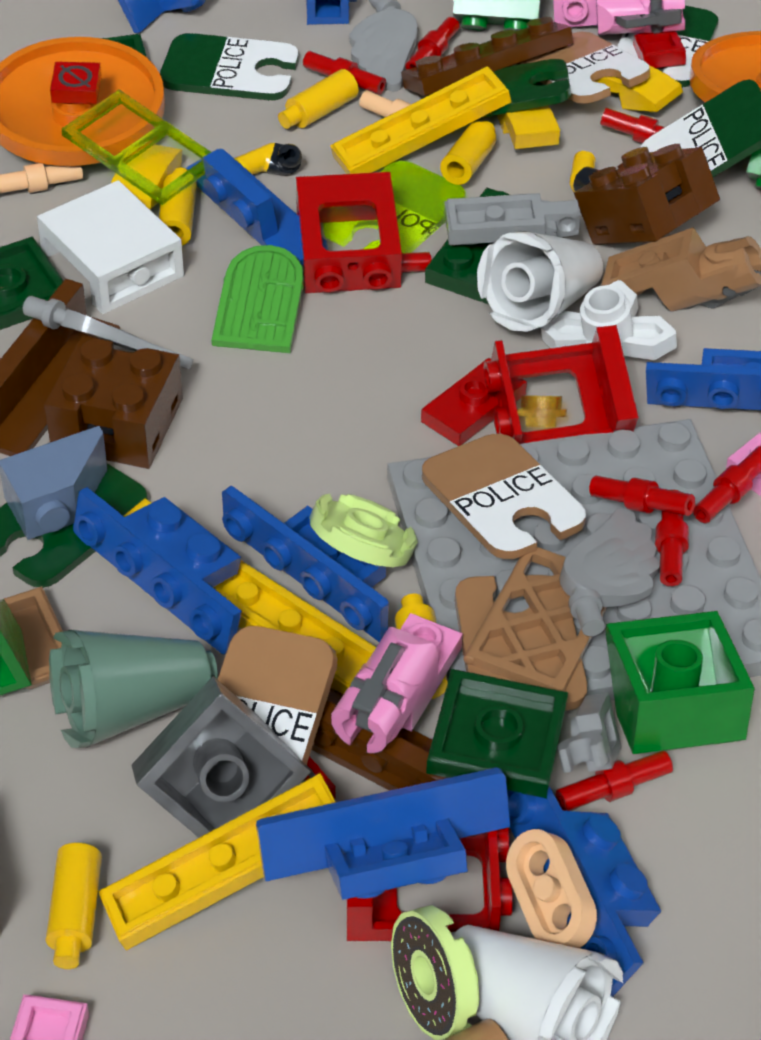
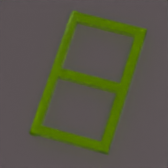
(119, 162)

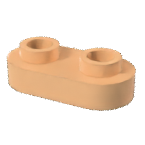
(551, 895)

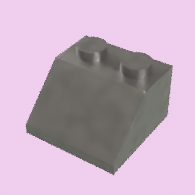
(216, 762)

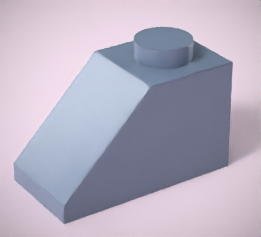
(46, 480)

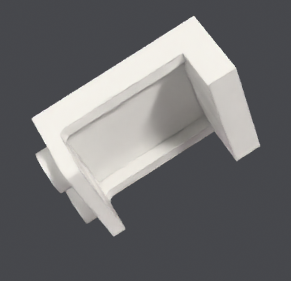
(113, 244)

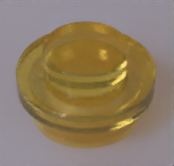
(541, 410)

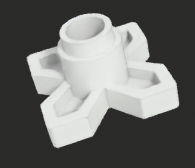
(612, 305)

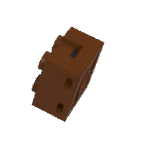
(646, 194)
(122, 393)

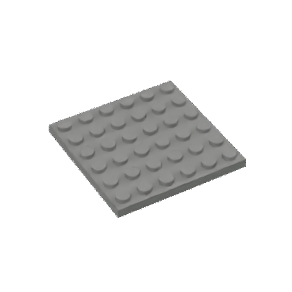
(715, 567)

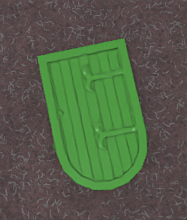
(259, 300)

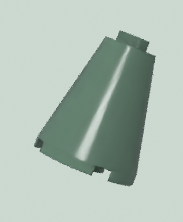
(122, 680)

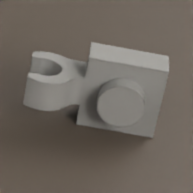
(593, 736)

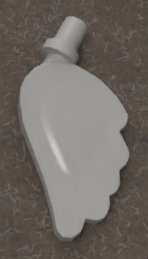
(385, 42)
(54, 313)
(609, 569)

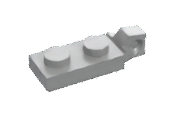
(490, 217)

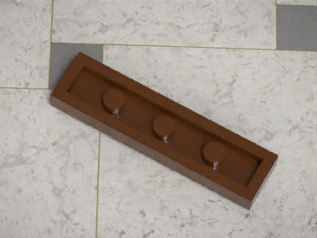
(501, 51)

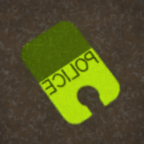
(418, 205)

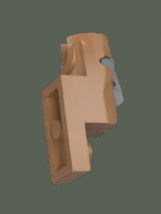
(688, 271)

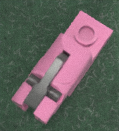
(622, 15)
(396, 682)

